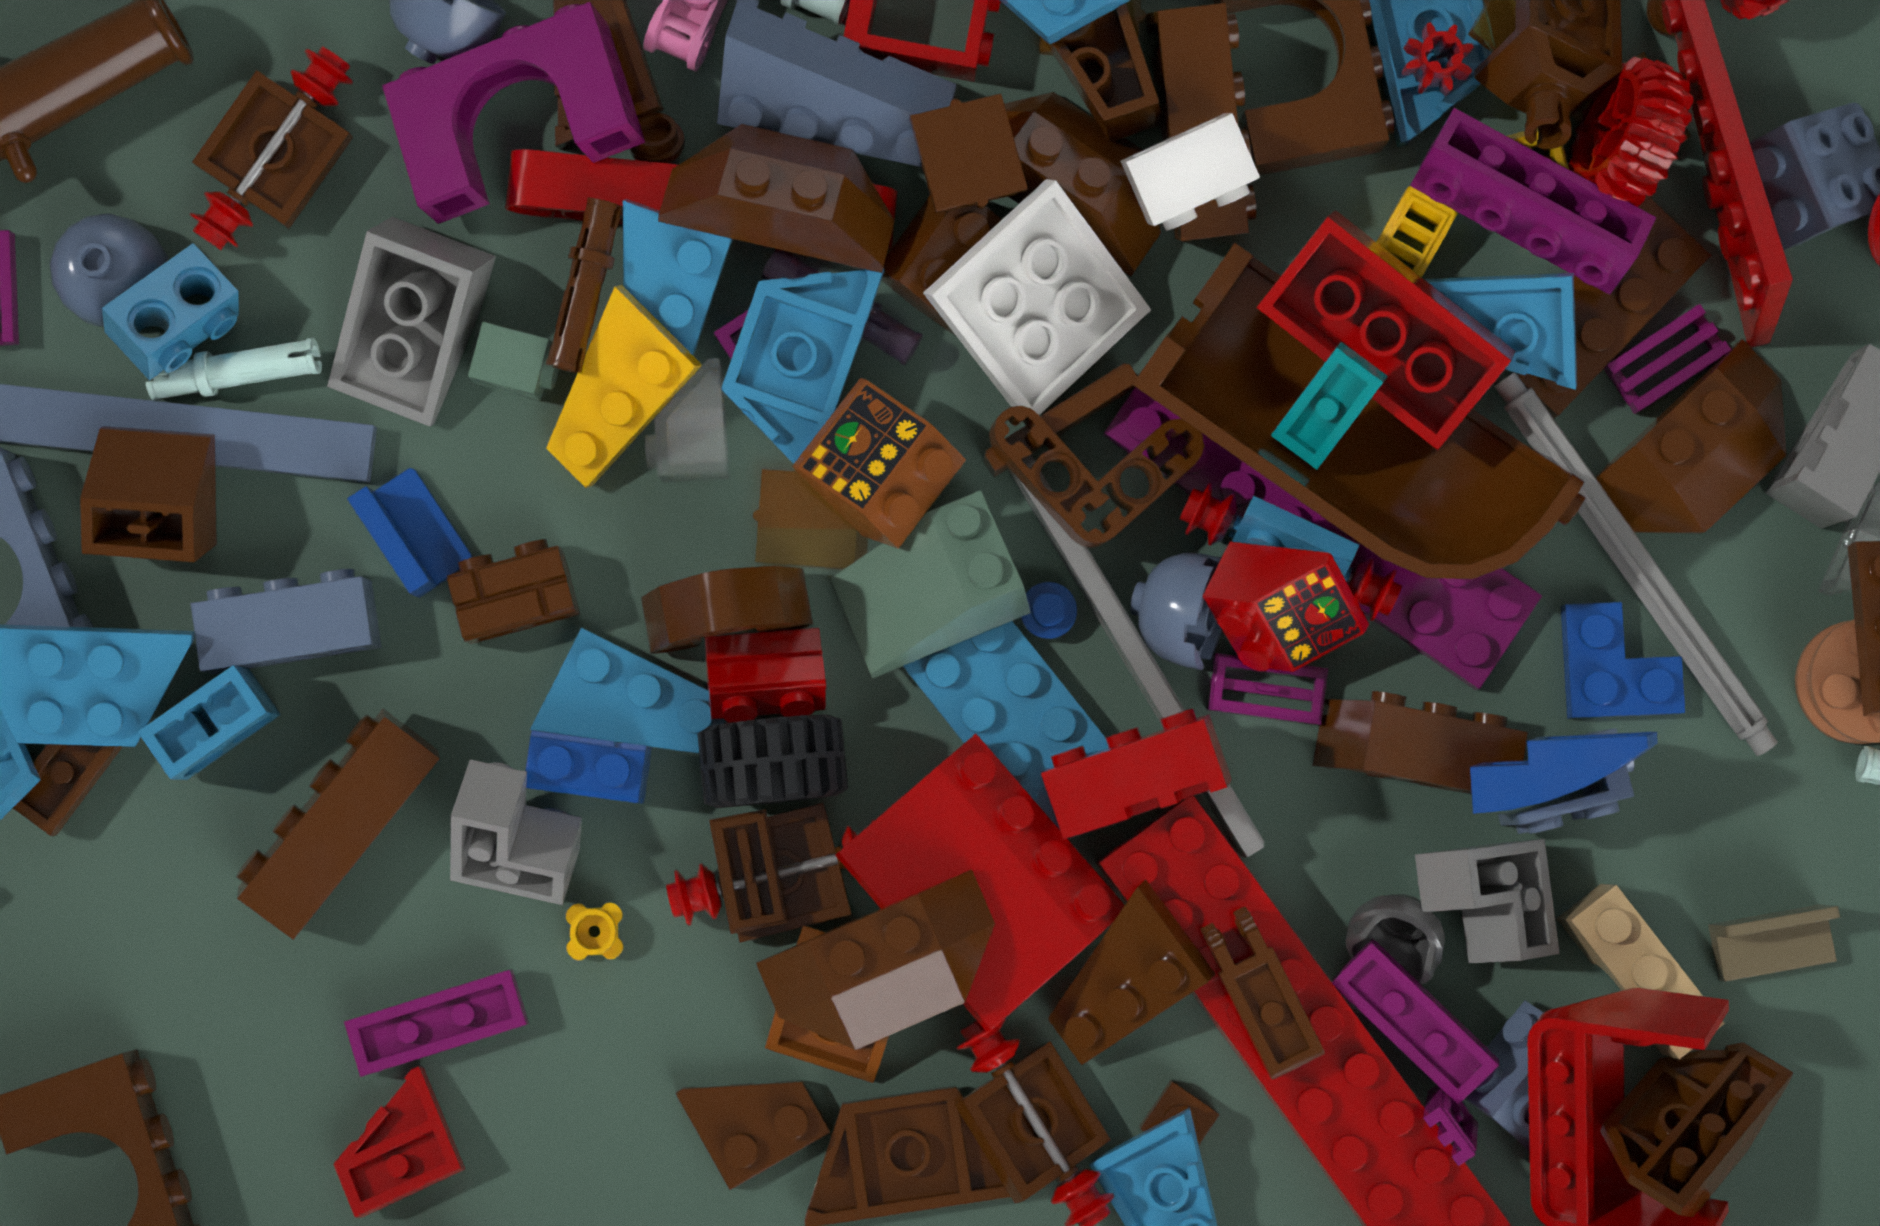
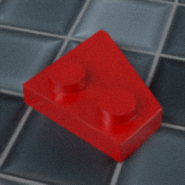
(400, 1150)

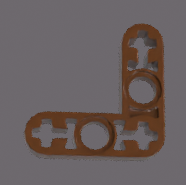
(1083, 487)

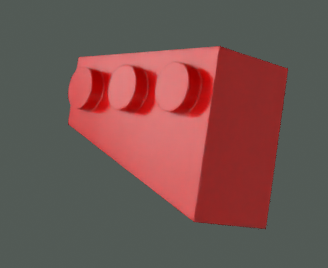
(1135, 773)

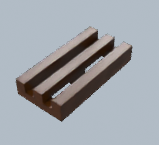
(757, 919)

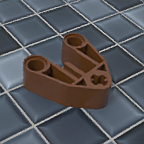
(725, 603)

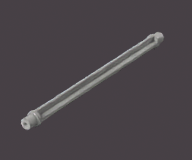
(1640, 569)

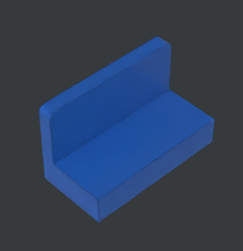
(411, 531)

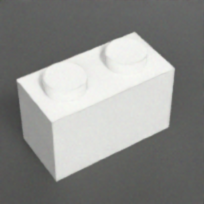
(1190, 171)

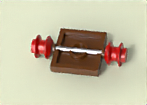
(272, 149)
(806, 870)
(1034, 1124)

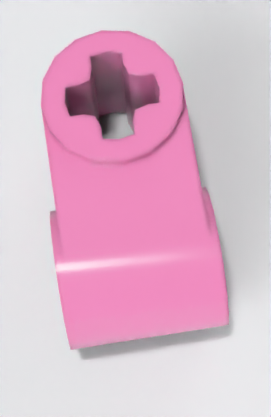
(684, 29)

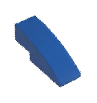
(1554, 769)

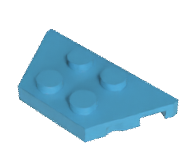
(1391, 28)
(799, 352)
(85, 681)

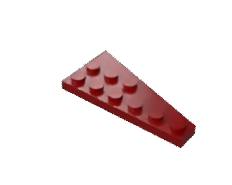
(1732, 178)

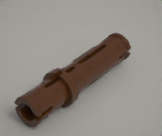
(587, 273)

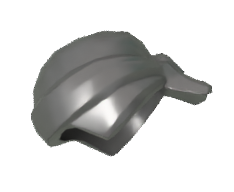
(1402, 930)

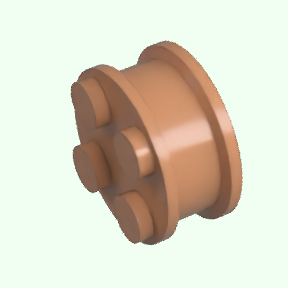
(1831, 688)

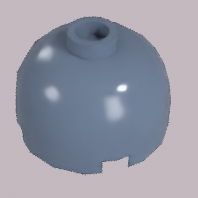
(445, 26)
(100, 261)
(1173, 610)

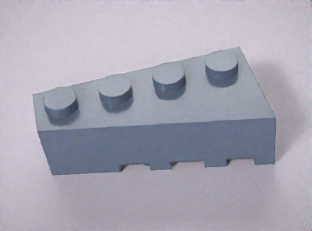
(821, 87)

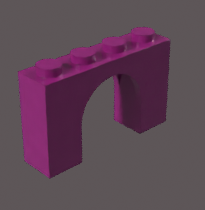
(440, 103)

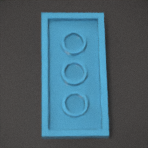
(1011, 701)

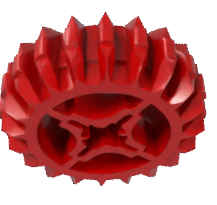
(1633, 130)

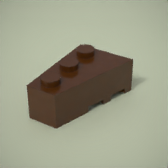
(1411, 743)

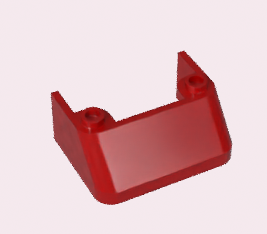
(1580, 1082)

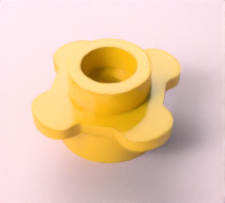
(583, 919)

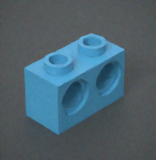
(161, 303)
(209, 723)

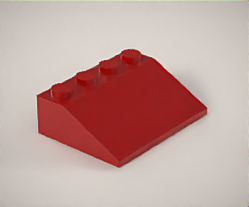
(1032, 879)

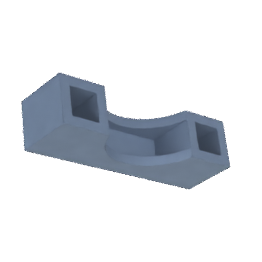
(29, 532)

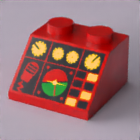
(1282, 605)

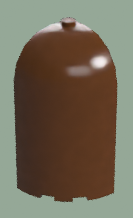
(1416, 506)

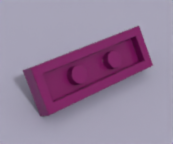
(1415, 1021)
(436, 1022)

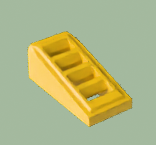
(1427, 209)

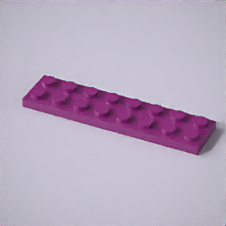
(1450, 621)

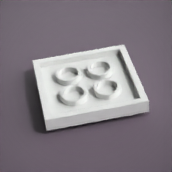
(1037, 299)

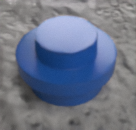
(1051, 610)

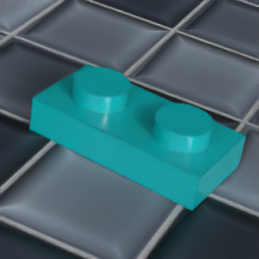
(1329, 405)

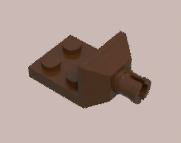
(1555, 63)

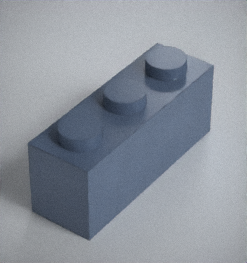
(285, 622)

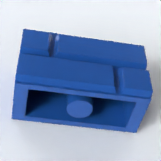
(587, 767)

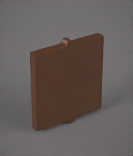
(968, 153)

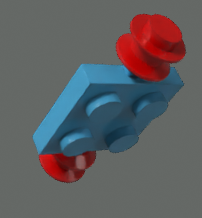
(1275, 527)

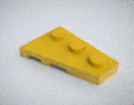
(623, 385)

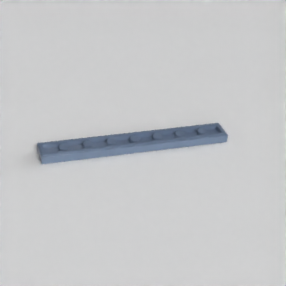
(241, 437)

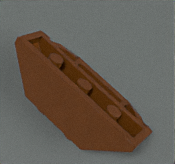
(1070, 147)
(782, 197)
(1702, 449)
(885, 965)
(1693, 1122)

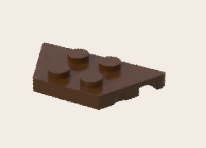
(900, 1159)

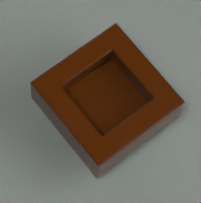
(1175, 1100)

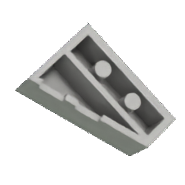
(1838, 449)

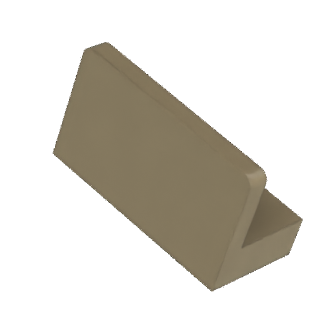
(1773, 942)

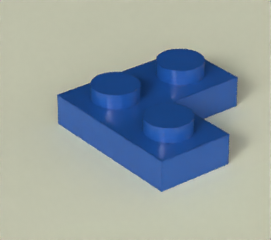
(1599, 676)

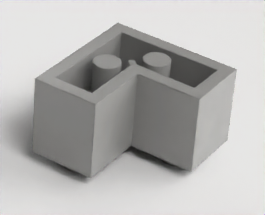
(507, 843)
(1501, 898)

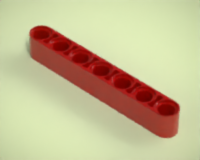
(561, 182)

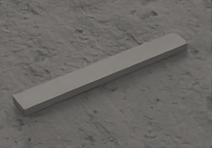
(1136, 658)

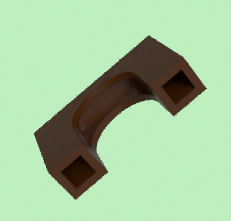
(1339, 120)
(116, 1103)

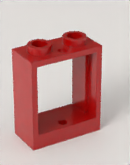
(925, 57)

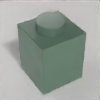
(512, 362)

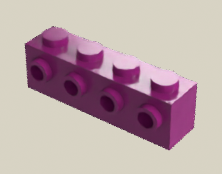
(1532, 201)

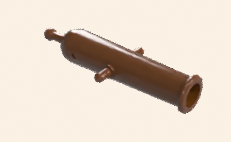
(83, 72)

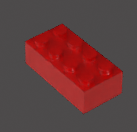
(1376, 305)

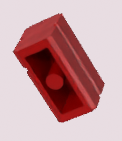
(765, 674)

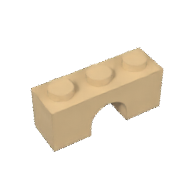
(1625, 947)

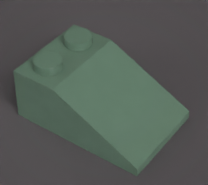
(934, 590)

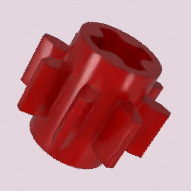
(1443, 45)

